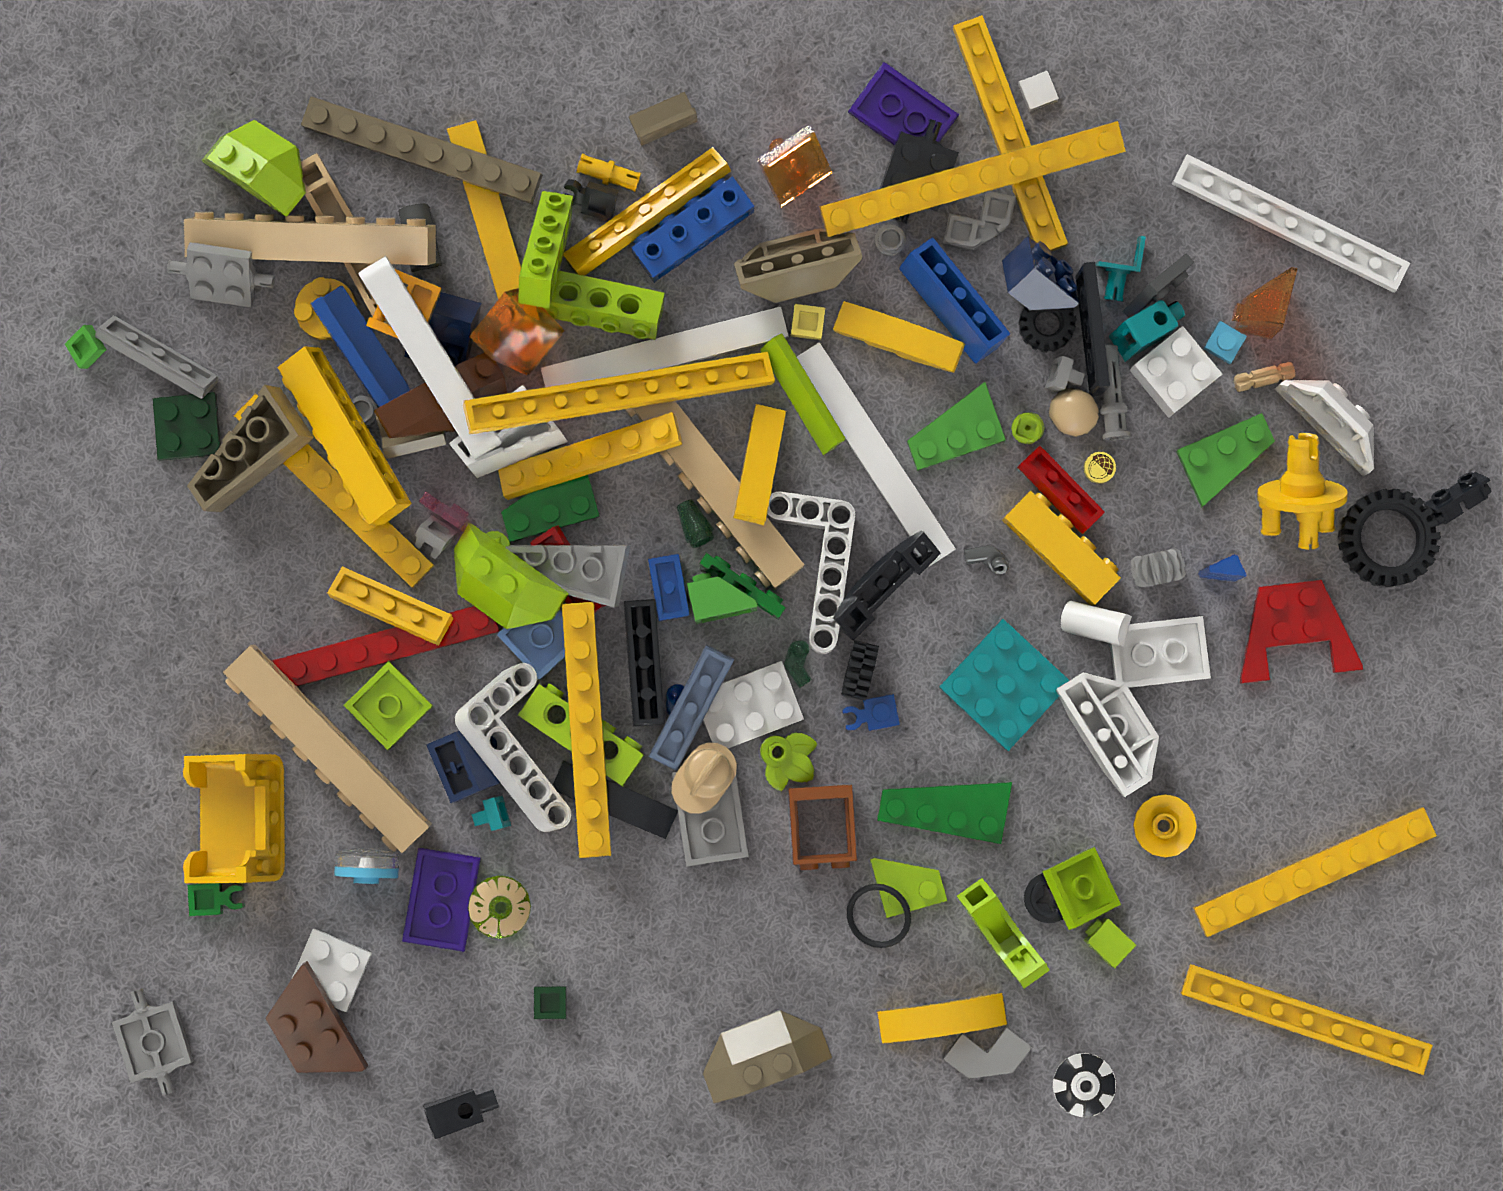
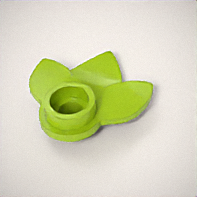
(792, 761)

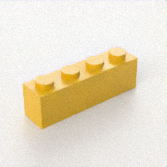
(1061, 548)

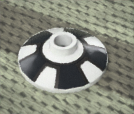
(1075, 1071)

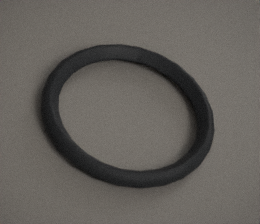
(878, 944)

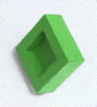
(85, 347)

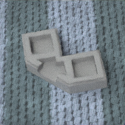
(972, 233)
(1000, 1059)

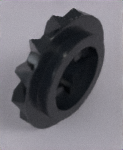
(1040, 911)

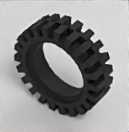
(1424, 529)

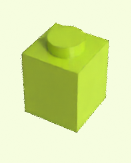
(1108, 941)

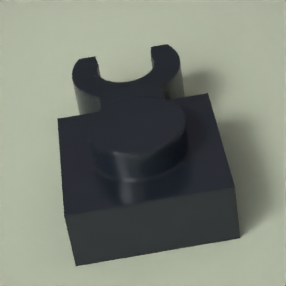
(595, 199)

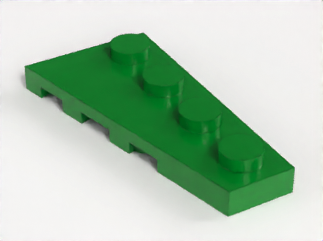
(956, 810)

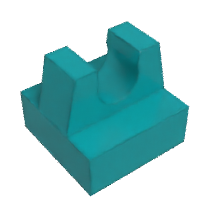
(494, 814)

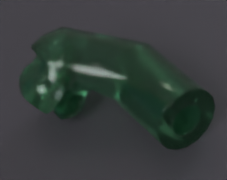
(795, 661)

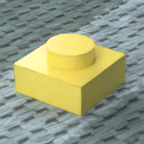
(807, 322)

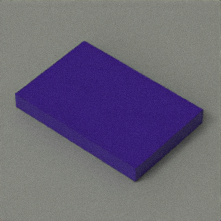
(897, 104)
(440, 899)

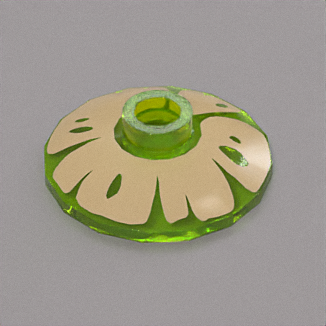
(483, 903)

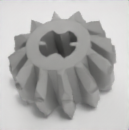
(1158, 567)

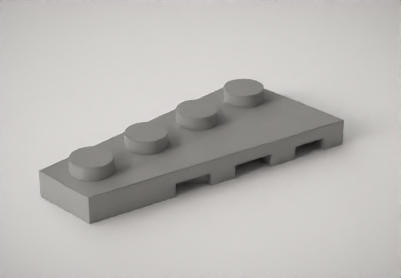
(581, 570)

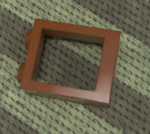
(839, 860)

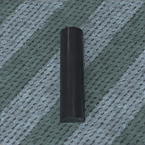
(644, 663)

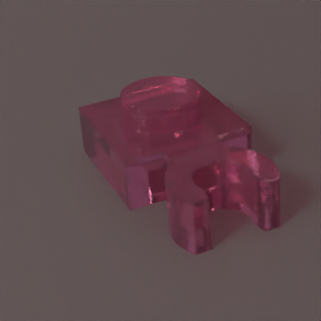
(455, 515)

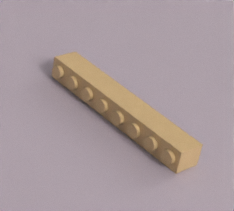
(318, 239)
(718, 491)
(326, 748)

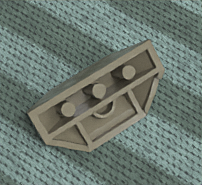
(798, 264)
(763, 1054)

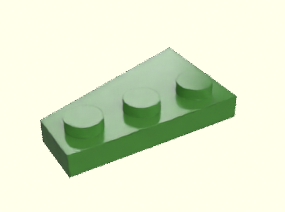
(958, 431)
(1222, 456)

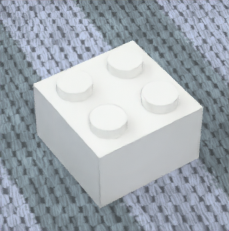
(1175, 371)

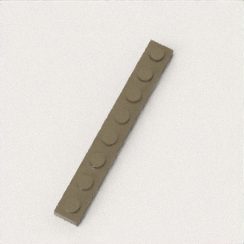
(422, 150)

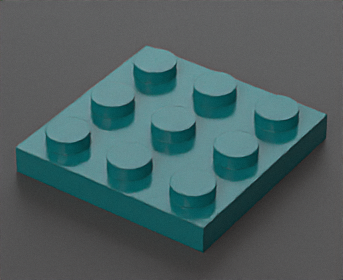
(1004, 684)

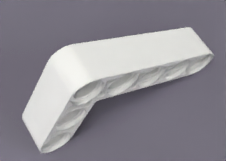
(827, 560)
(509, 749)

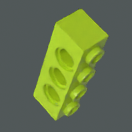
(545, 249)
(616, 300)
(537, 714)

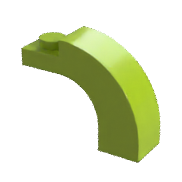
(1002, 933)

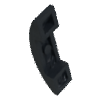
(882, 580)
(624, 804)

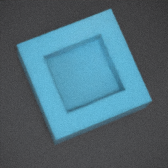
(1224, 342)

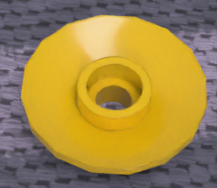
(1180, 831)

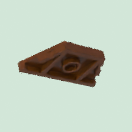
(312, 1028)

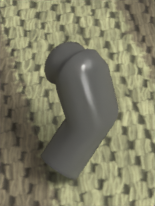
(989, 556)

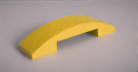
(942, 1018)

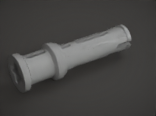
(1113, 407)

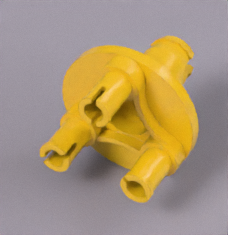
(1302, 492)

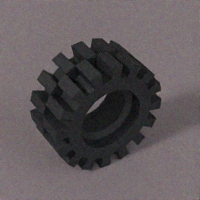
(1047, 342)
(860, 670)

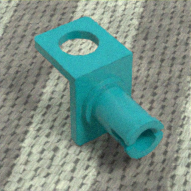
(1118, 272)

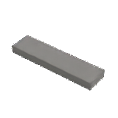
(157, 356)

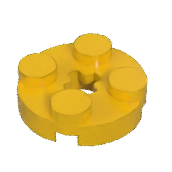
(304, 312)

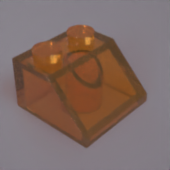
(517, 333)

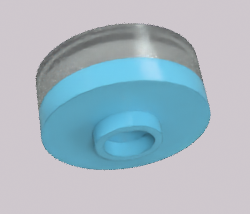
(366, 864)

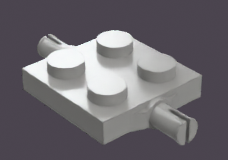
(220, 274)
(152, 1041)

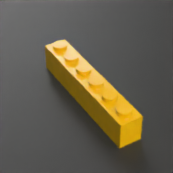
(344, 436)

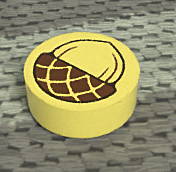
(1099, 467)

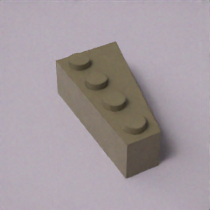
(252, 450)

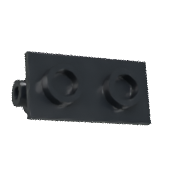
(1470, 489)

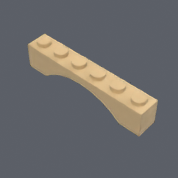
(328, 201)

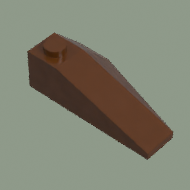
(419, 411)

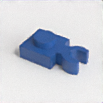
(877, 712)

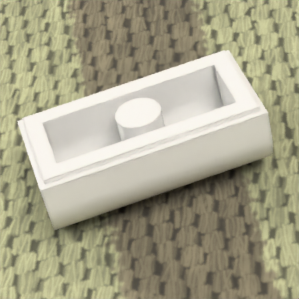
(1095, 623)

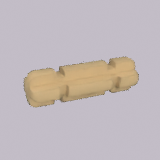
(1264, 376)

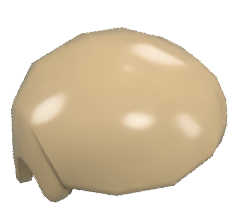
(1074, 412)

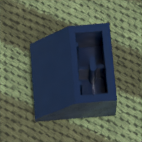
(1039, 278)
(453, 323)
(461, 767)

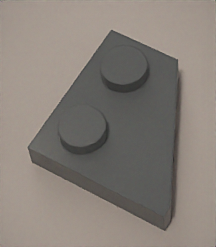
(1158, 288)

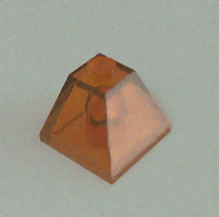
(1266, 308)

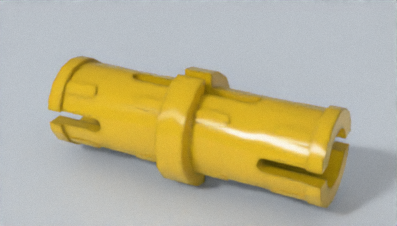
(608, 172)

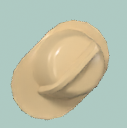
(704, 778)

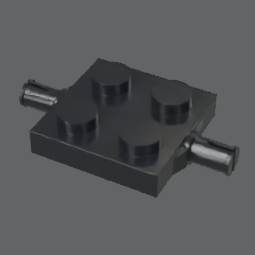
(917, 158)

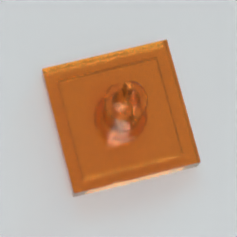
(794, 165)

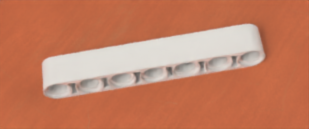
(425, 351)

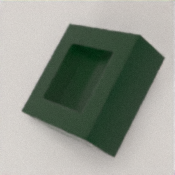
(550, 1002)

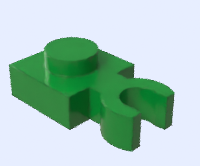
(209, 899)

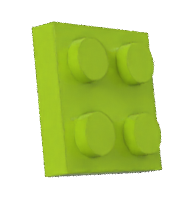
(388, 705)
(1081, 888)

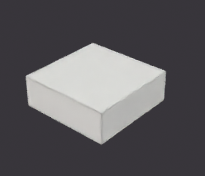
(1038, 91)

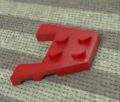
(1295, 616)

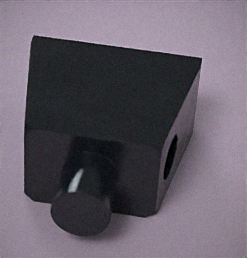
(444, 1116)

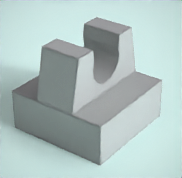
(1063, 375)
(435, 534)

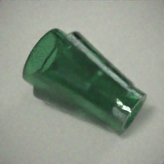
(695, 526)

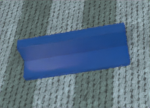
(360, 346)

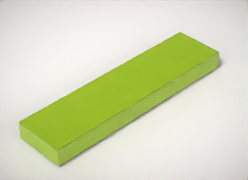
(803, 394)

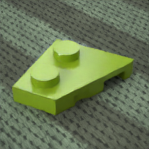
(916, 884)

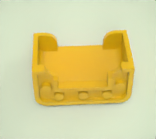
(238, 818)

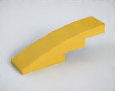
(899, 337)

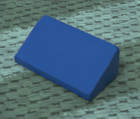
(1227, 569)

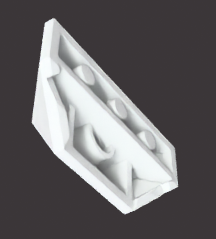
(1334, 418)
(1112, 729)

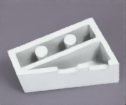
(516, 445)

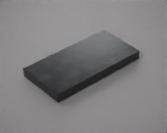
(1092, 329)

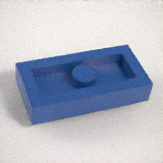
(668, 587)

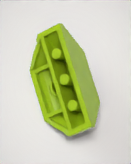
(260, 165)
(503, 582)

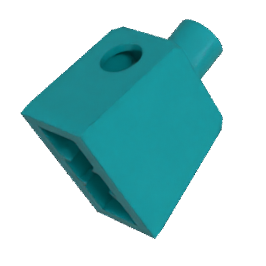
(1147, 328)

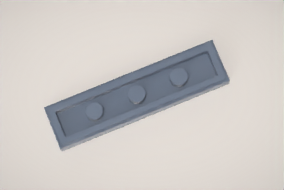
(691, 707)

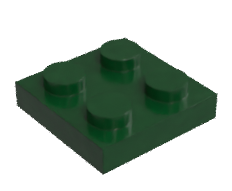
(186, 426)

